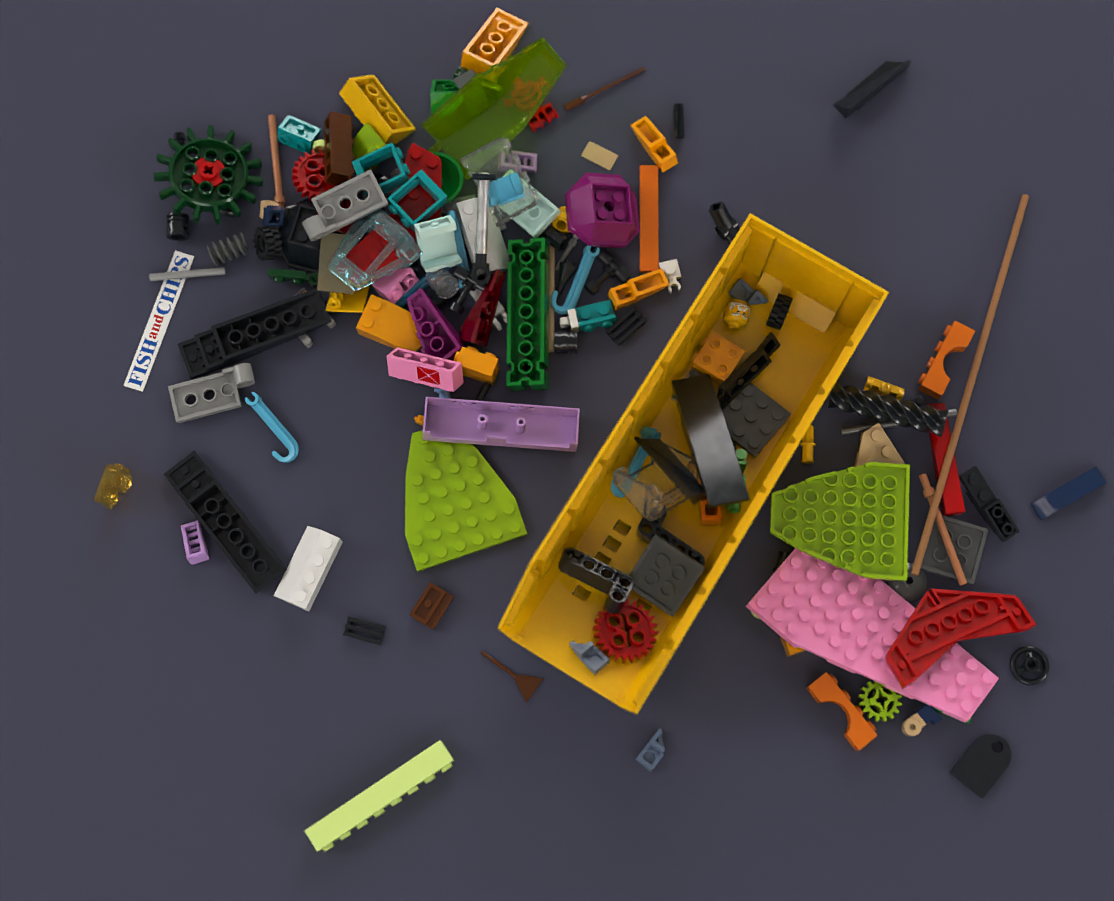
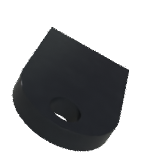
(981, 766)

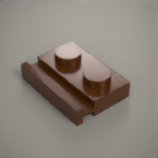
(431, 606)

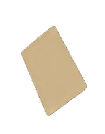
(599, 155)

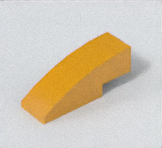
(654, 144)
(637, 289)

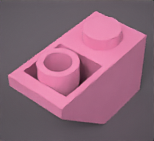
(395, 285)

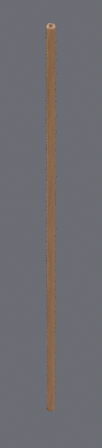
(969, 387)

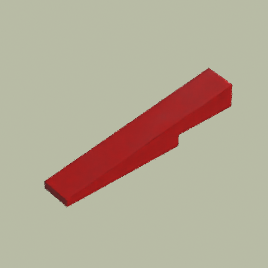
(952, 498)

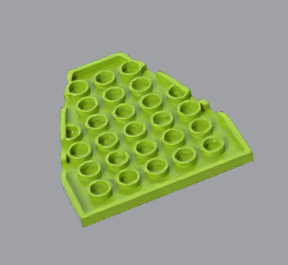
(454, 503)
(849, 519)

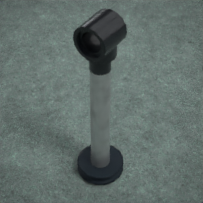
(482, 226)

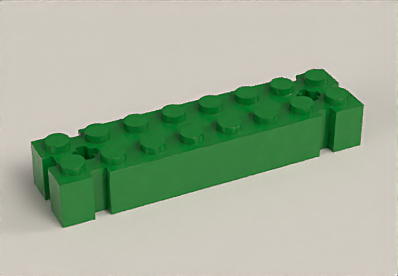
(528, 314)

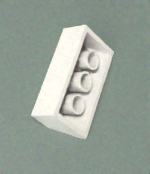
(496, 250)
(308, 568)

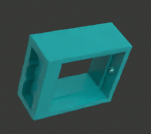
(379, 155)
(435, 192)

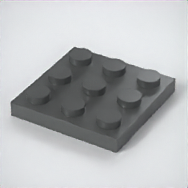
(753, 419)
(968, 545)
(665, 575)

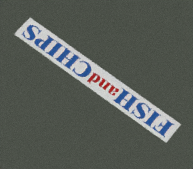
(157, 324)

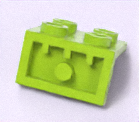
(366, 142)

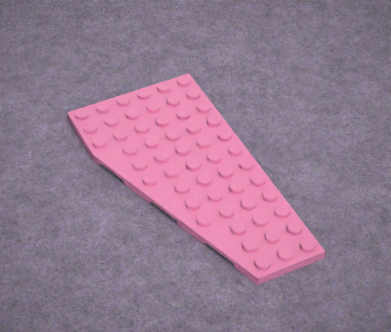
(855, 625)

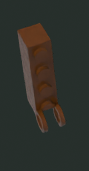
(338, 148)

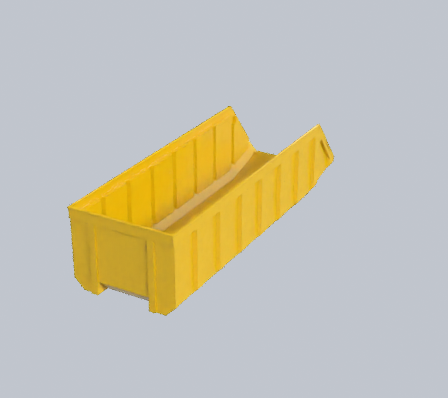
(816, 341)

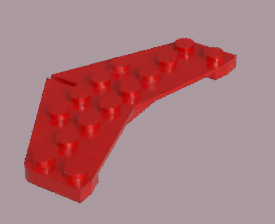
(413, 204)
(950, 617)

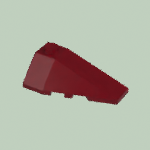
(481, 317)

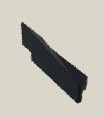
(870, 87)
(747, 371)

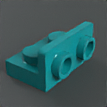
(298, 134)
(595, 316)

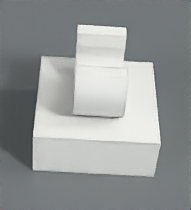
(570, 321)

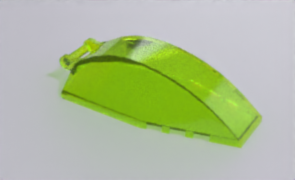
(496, 102)

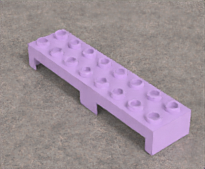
(501, 424)

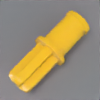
(808, 446)

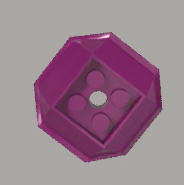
(592, 221)

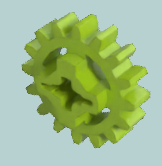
(881, 708)

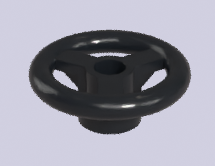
(1036, 665)

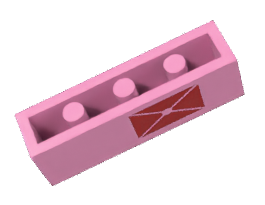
(425, 369)

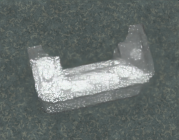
(498, 160)

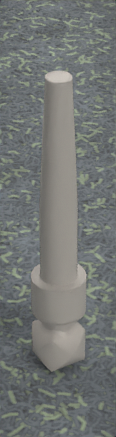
(572, 242)

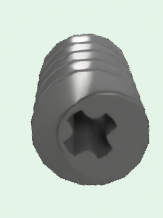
(228, 249)

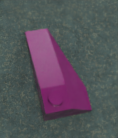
(433, 329)

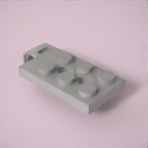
(333, 216)
(224, 386)

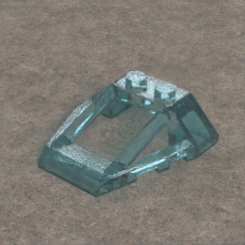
(390, 230)

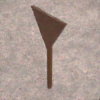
(525, 683)

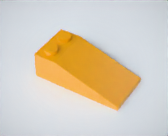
(493, 41)
(388, 325)

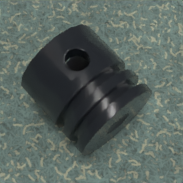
(177, 226)
(565, 342)

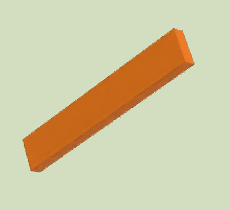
(648, 218)

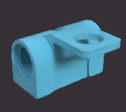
(505, 190)

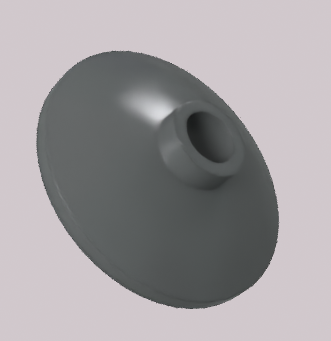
(910, 591)

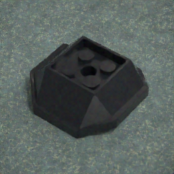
(296, 246)

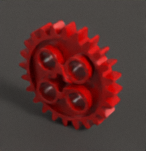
(304, 176)
(642, 628)

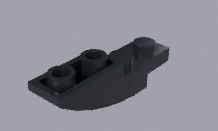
(987, 505)

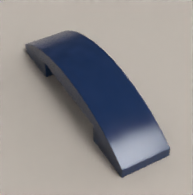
(1068, 493)

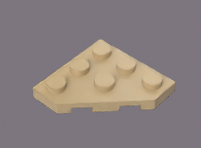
(876, 447)

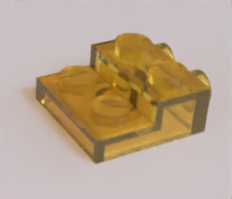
(114, 480)

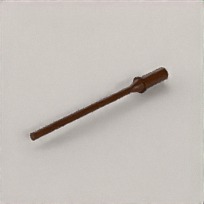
(581, 99)

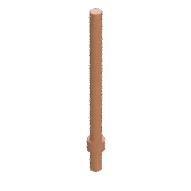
(279, 198)
(928, 493)

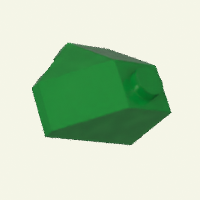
(441, 92)

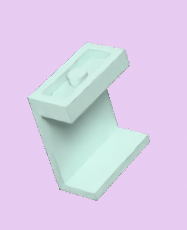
(437, 243)

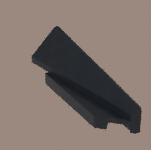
(673, 468)

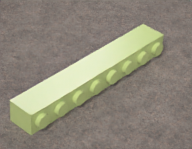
(380, 795)

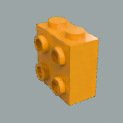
(717, 358)
(478, 365)

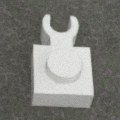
(672, 273)

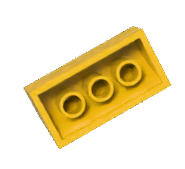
(376, 107)

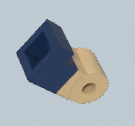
(271, 213)
(913, 725)

